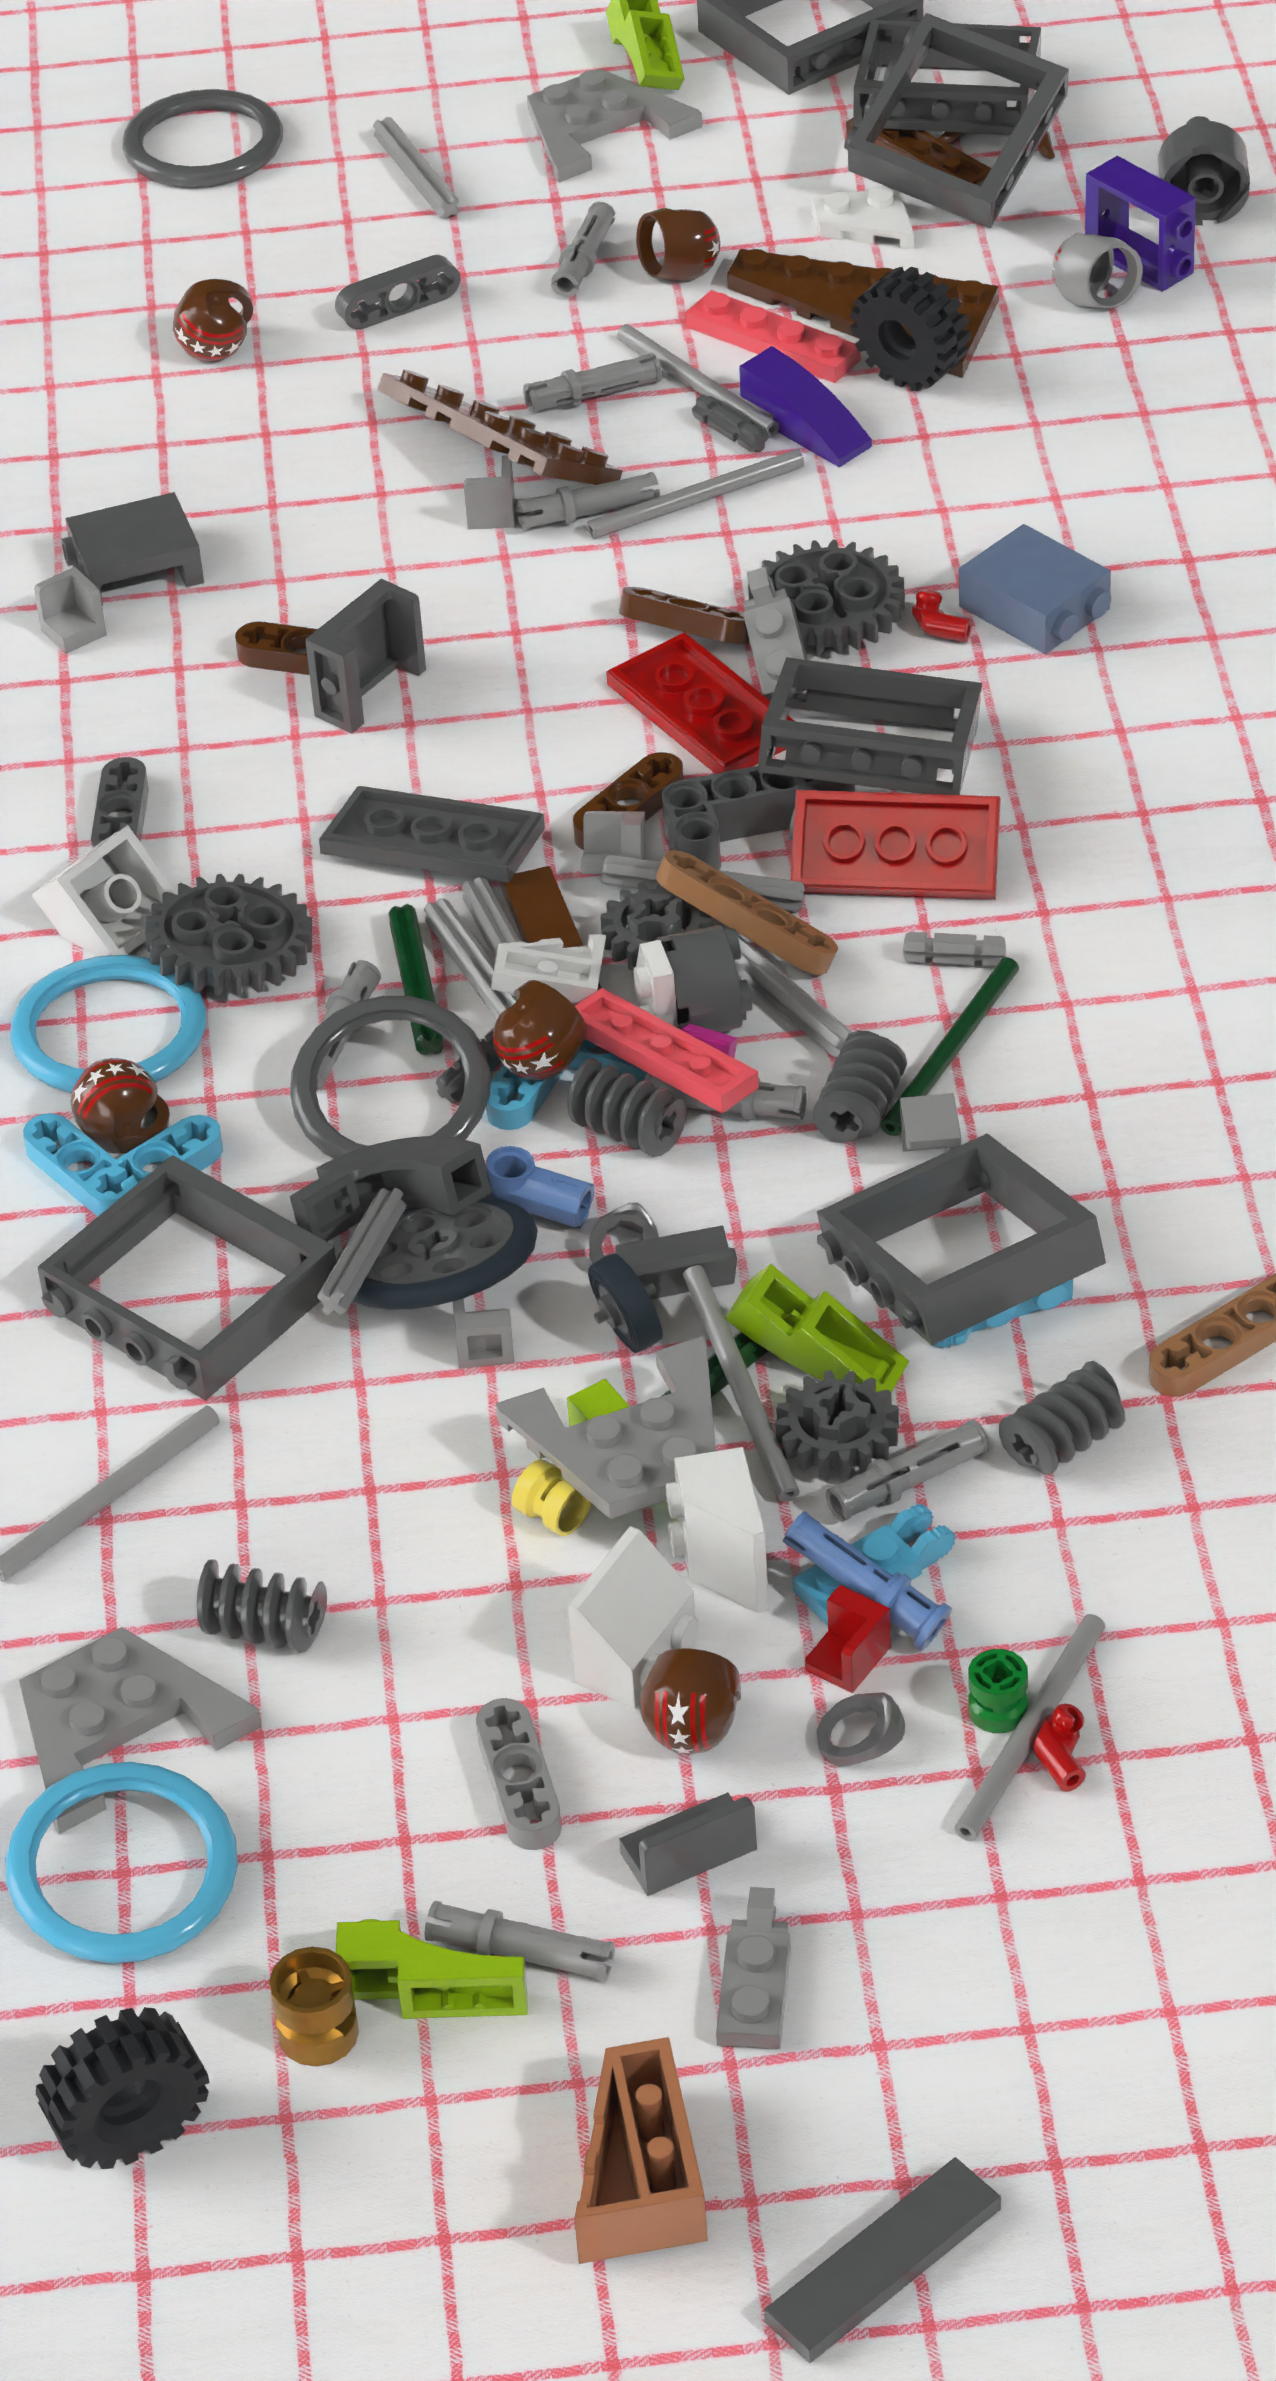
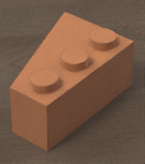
(641, 2160)

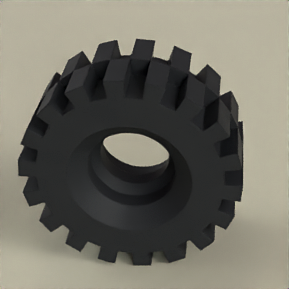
(929, 316)
(122, 2088)

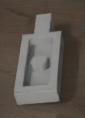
(771, 630)
(754, 1976)

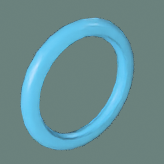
(94, 970)
(126, 1947)

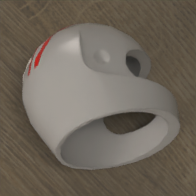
(1085, 267)

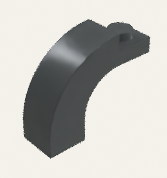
(428, 1170)

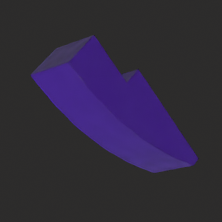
(802, 407)

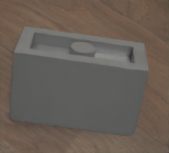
(667, 1257)
(690, 1842)

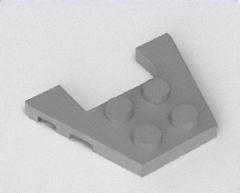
(594, 107)
(629, 1454)
(114, 1695)

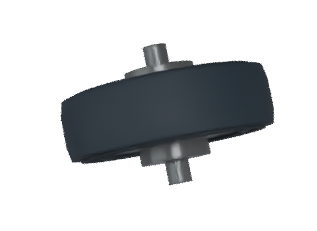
(625, 1303)

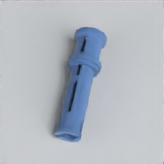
(908, 1607)

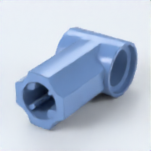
(538, 1189)

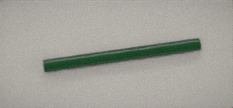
(954, 1040)

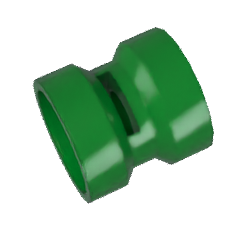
(997, 1690)

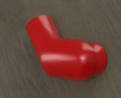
(935, 621)
(1056, 1744)

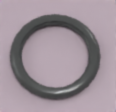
(208, 174)
(378, 1009)

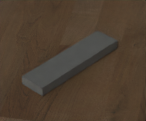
(882, 2259)

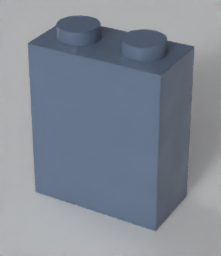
(1034, 588)

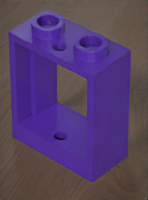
(1120, 183)

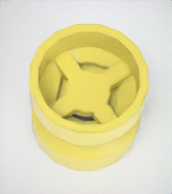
(546, 1494)

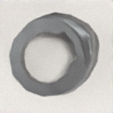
(628, 1216)
(881, 1739)

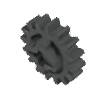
(648, 916)
(837, 1424)

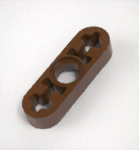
(684, 615)
(272, 646)
(641, 782)

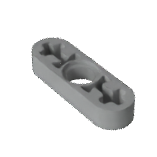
(513, 1795)

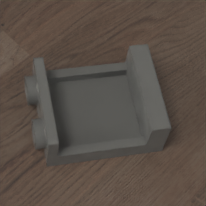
(133, 542)
(362, 648)

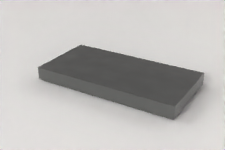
(432, 833)

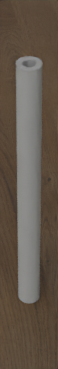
(694, 378)
(695, 494)
(741, 1384)
(107, 1491)
(1024, 1735)

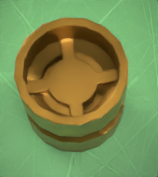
(314, 2006)

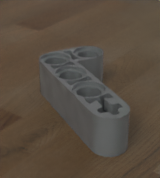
(731, 807)

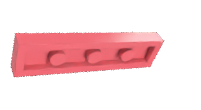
(759, 329)
(666, 1051)

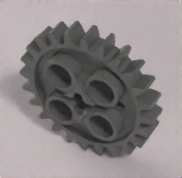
(852, 583)
(228, 934)

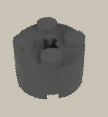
(1208, 164)
(707, 978)

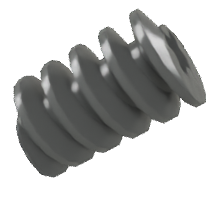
(859, 1087)
(625, 1109)
(1063, 1419)
(259, 1610)

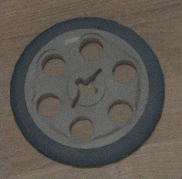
(448, 1257)

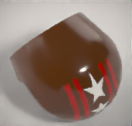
(689, 243)
(208, 323)
(538, 1032)
(113, 1101)
(690, 1699)

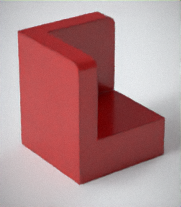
(854, 1641)

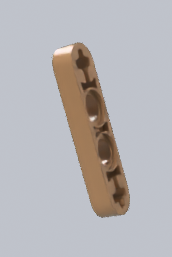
(746, 912)
(1207, 1362)

